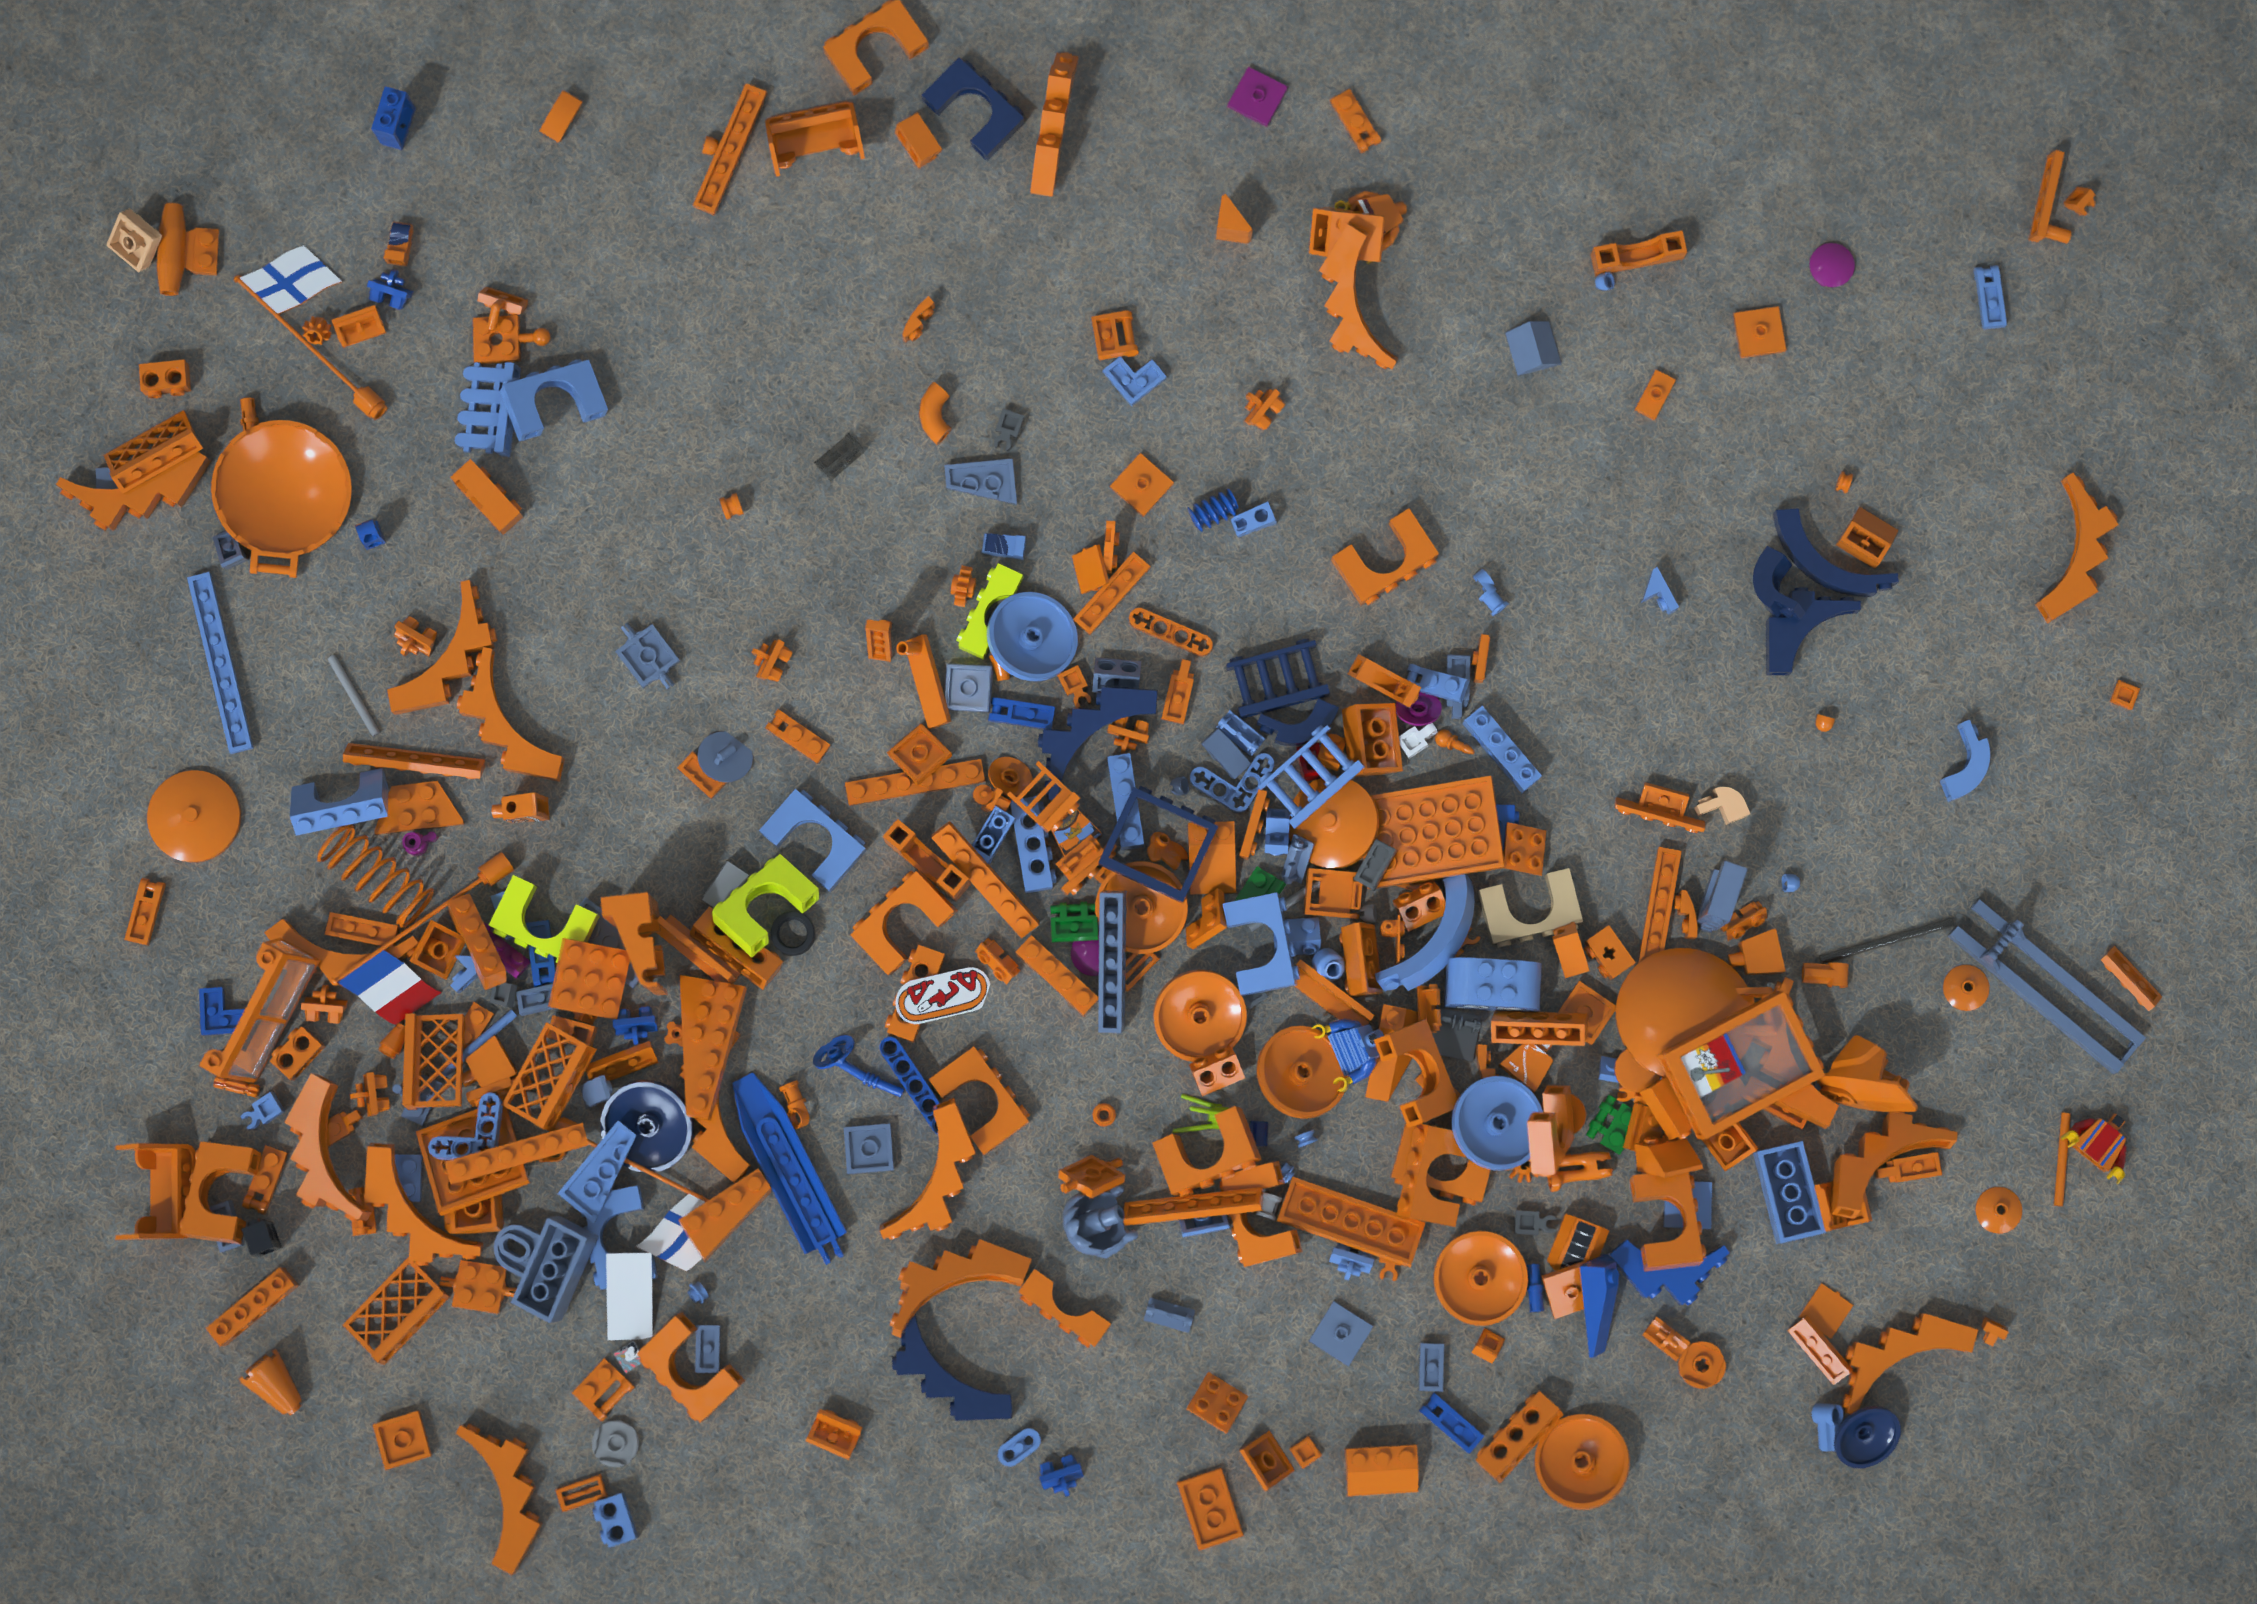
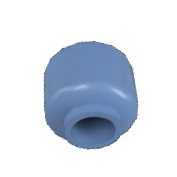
(1328, 964)

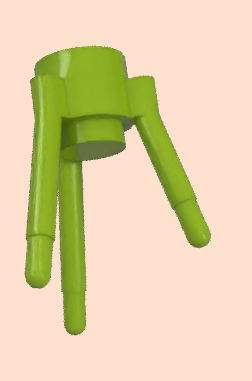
(1213, 1109)

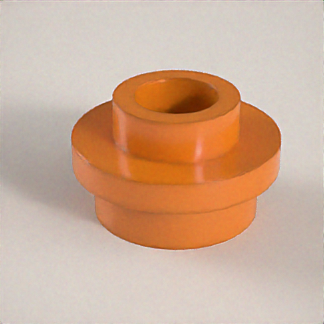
(1104, 1107)

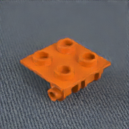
(1524, 849)
(1395, 929)
(1217, 1402)

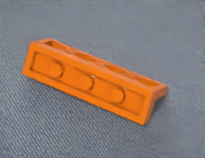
(1330, 996)

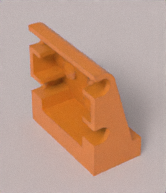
(636, 920)

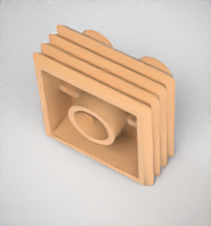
(134, 240)

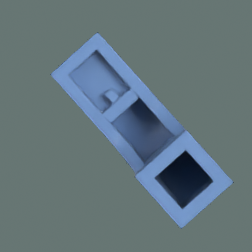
(1975, 767)

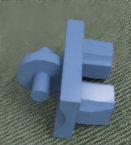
(1351, 1262)

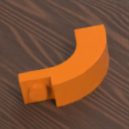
(1384, 681)

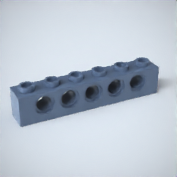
(1112, 961)

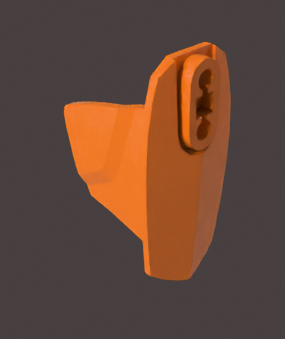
(1862, 1083)

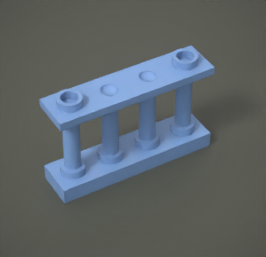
(1332, 782)

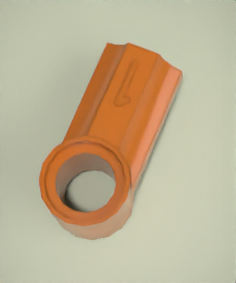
(1827, 974)

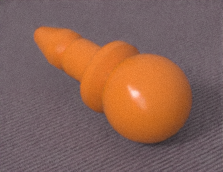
(1445, 739)

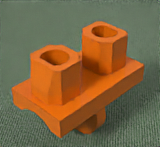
(1269, 400)
(413, 641)
(776, 651)
(1139, 733)
(990, 798)
(325, 1002)
(371, 1084)
(1665, 1338)

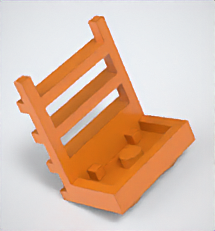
(1051, 815)
(1831, 1222)

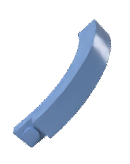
(1443, 944)

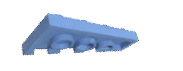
(595, 1177)

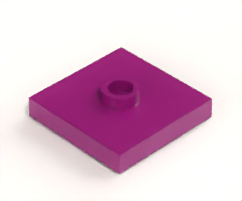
(1257, 96)

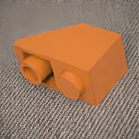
(579, 1030)

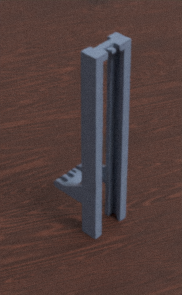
(2013, 933)

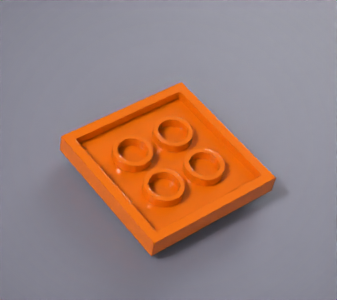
(589, 978)

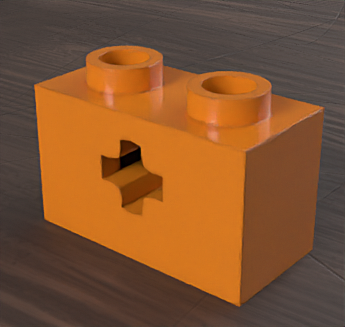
(1620, 960)

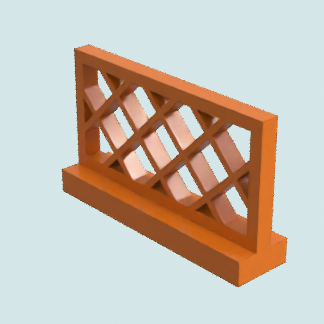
(150, 462)
(678, 936)
(413, 1057)
(562, 1089)
(410, 1325)

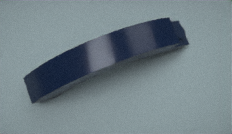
(1817, 568)

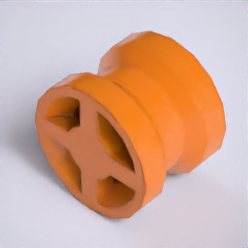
(731, 506)

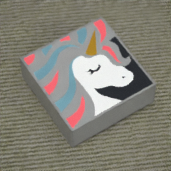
(628, 1357)

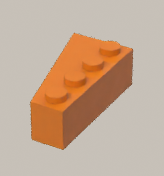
(723, 1214)

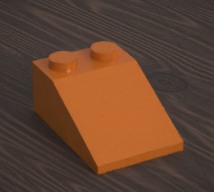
(1219, 863)

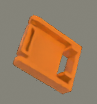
(1336, 893)

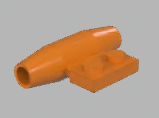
(181, 249)

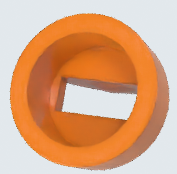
(710, 146)
(1824, 723)

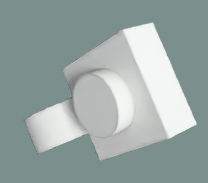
(1414, 741)

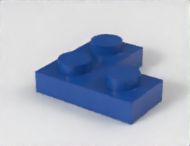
(213, 1016)

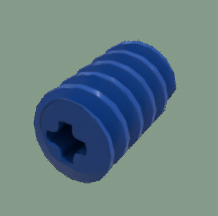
(1214, 510)

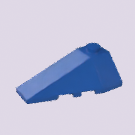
(1599, 1292)

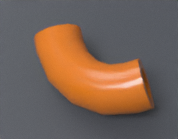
(931, 413)

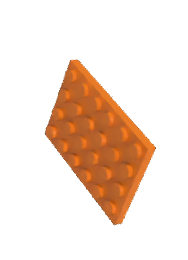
(1440, 831)

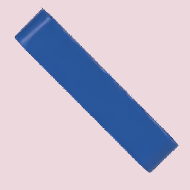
(907, 1078)

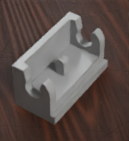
(723, 884)

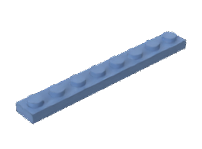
(220, 663)

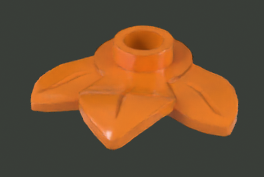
(1164, 849)

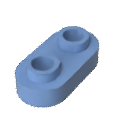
(1019, 1447)

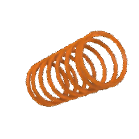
(378, 863)

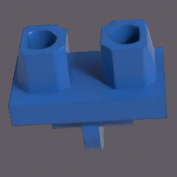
(379, 288)
(635, 1027)
(1061, 1479)

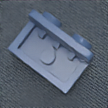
(1304, 936)

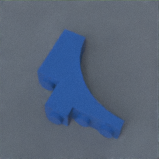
(1677, 1281)

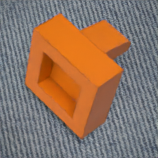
(2079, 199)
(1993, 1331)

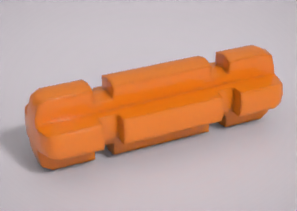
(237, 1086)

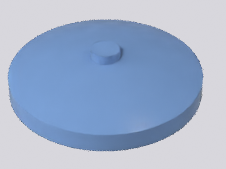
(1032, 636)
(1492, 1122)

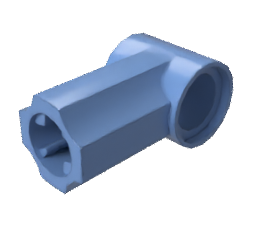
(1828, 1420)

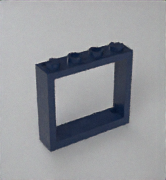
(1143, 879)

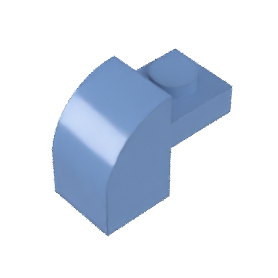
(1277, 831)

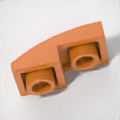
(561, 116)
(914, 326)
(1685, 908)
(1484, 1057)

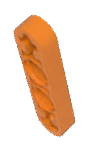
(1172, 629)

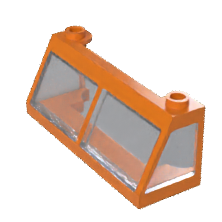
(267, 1013)

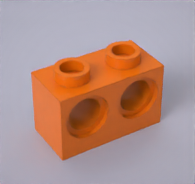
(165, 372)
(1422, 911)
(301, 1058)
(1218, 1076)

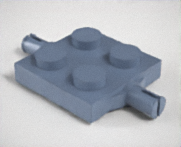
(647, 656)

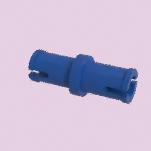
(1535, 1288)

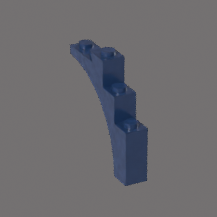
(1114, 705)
(968, 1401)

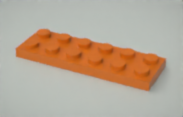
(1351, 1222)

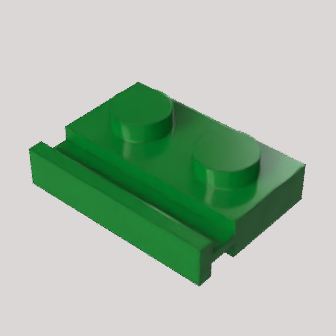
(1260, 884)

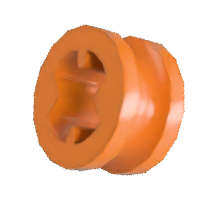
(1844, 482)

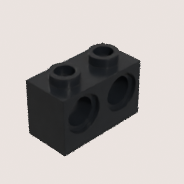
(261, 1237)

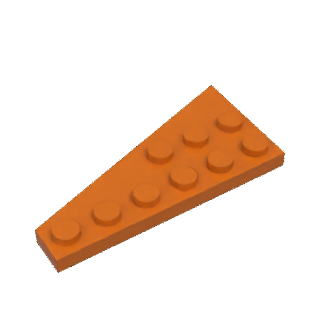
(708, 1029)

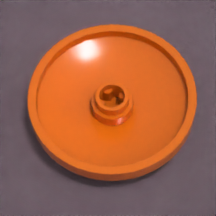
(194, 816)
(1339, 828)
(1151, 917)
(1199, 1014)
(1300, 1072)
(1480, 1278)
(1582, 1462)

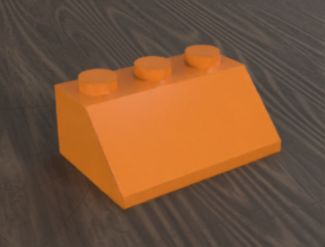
(1373, 738)
(1360, 959)
(1381, 1470)

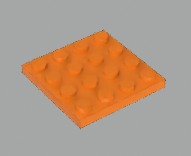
(468, 1192)

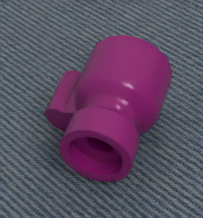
(416, 843)

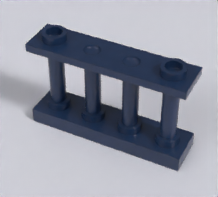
(1293, 695)

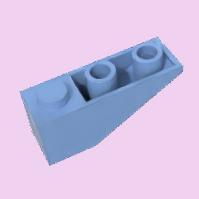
(993, 834)

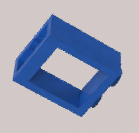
(393, 110)

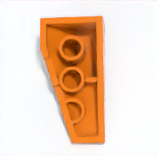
(1389, 1072)

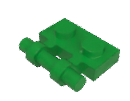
(1074, 927)
(1616, 1133)

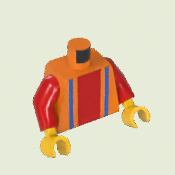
(2100, 1144)

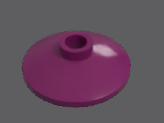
(1422, 712)

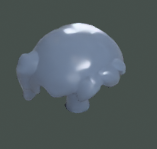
(1097, 1223)

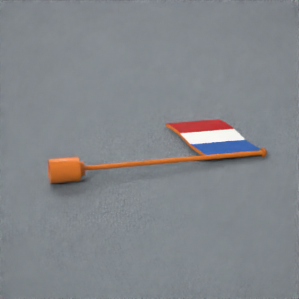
(390, 984)

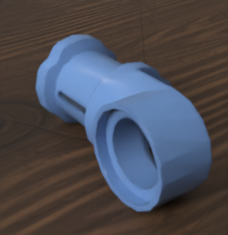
(1490, 596)

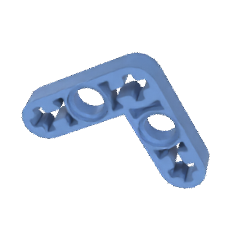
(1231, 791)
(474, 1144)

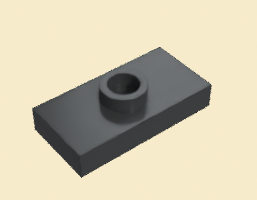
(1375, 864)

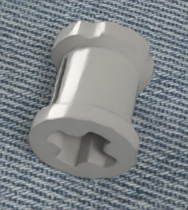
(1269, 1206)

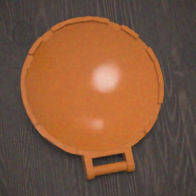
(281, 492)
(1675, 998)

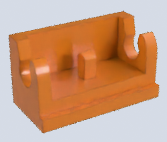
(918, 140)
(358, 326)
(1570, 950)

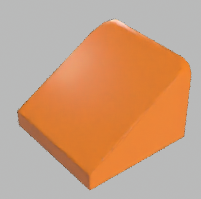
(1488, 1345)

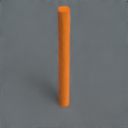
(2062, 1160)

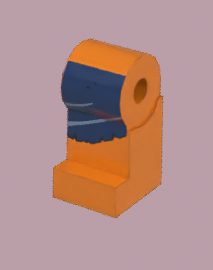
(399, 244)

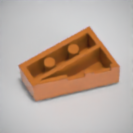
(487, 497)

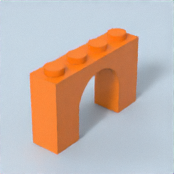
(890, 19)
(1368, 584)
(940, 873)
(873, 933)
(973, 1067)
(1437, 1093)
(1667, 1109)
(1551, 1130)
(1238, 1153)
(212, 1162)
(1468, 1185)
(1415, 1198)
(1253, 1246)
(1685, 1249)
(660, 1357)

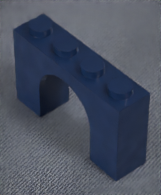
(962, 80)

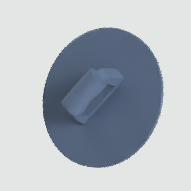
(724, 757)

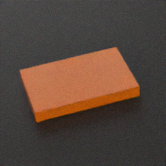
(1210, 1509)

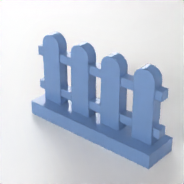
(502, 440)

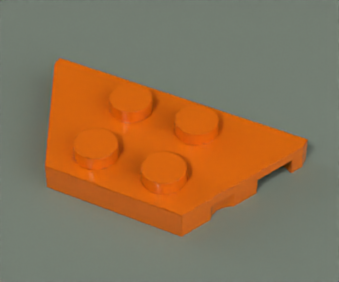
(418, 808)

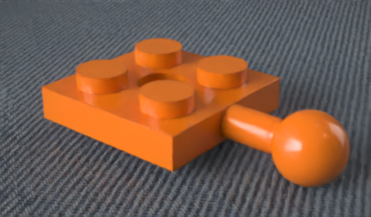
(509, 348)

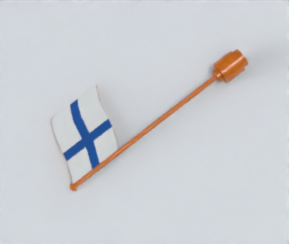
(290, 283)
(668, 1238)

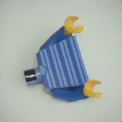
(1353, 1049)

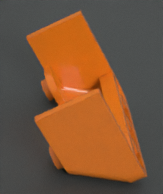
(813, 132)
(169, 1185)

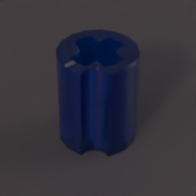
(1260, 1132)

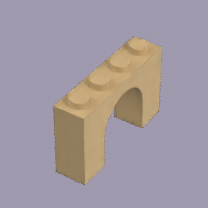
(1504, 927)

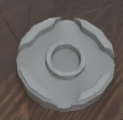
(620, 1438)

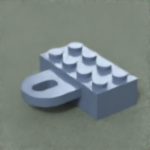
(549, 1267)

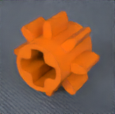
(316, 330)

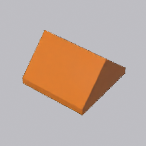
(1232, 224)
(438, 949)
(1730, 1146)
(1266, 1460)

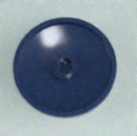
(656, 1117)

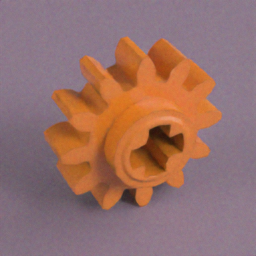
(963, 586)

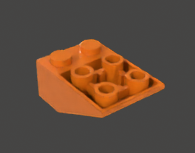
(1329, 224)

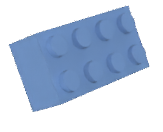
(1789, 1192)

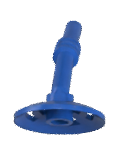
(836, 1057)

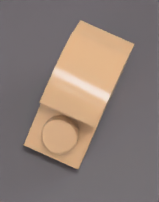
(1729, 803)

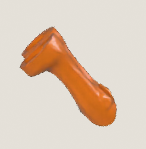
(1589, 1172)

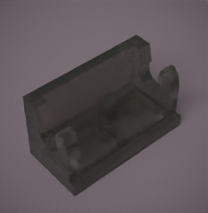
(839, 457)

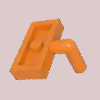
(500, 300)

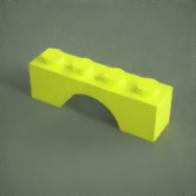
(1001, 585)

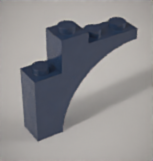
(1786, 634)

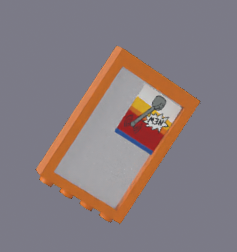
(1741, 1064)

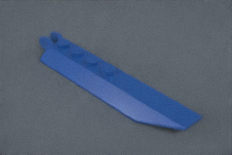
(787, 1167)

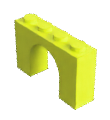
(776, 877)
(510, 920)

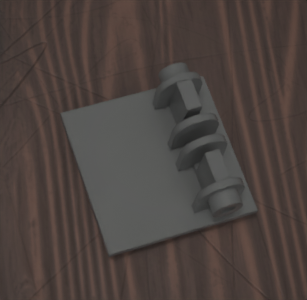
(1457, 1034)

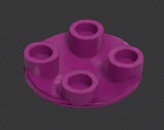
(1831, 265)
(1086, 956)

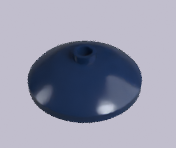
(1867, 1437)

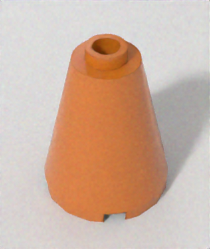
(273, 1383)

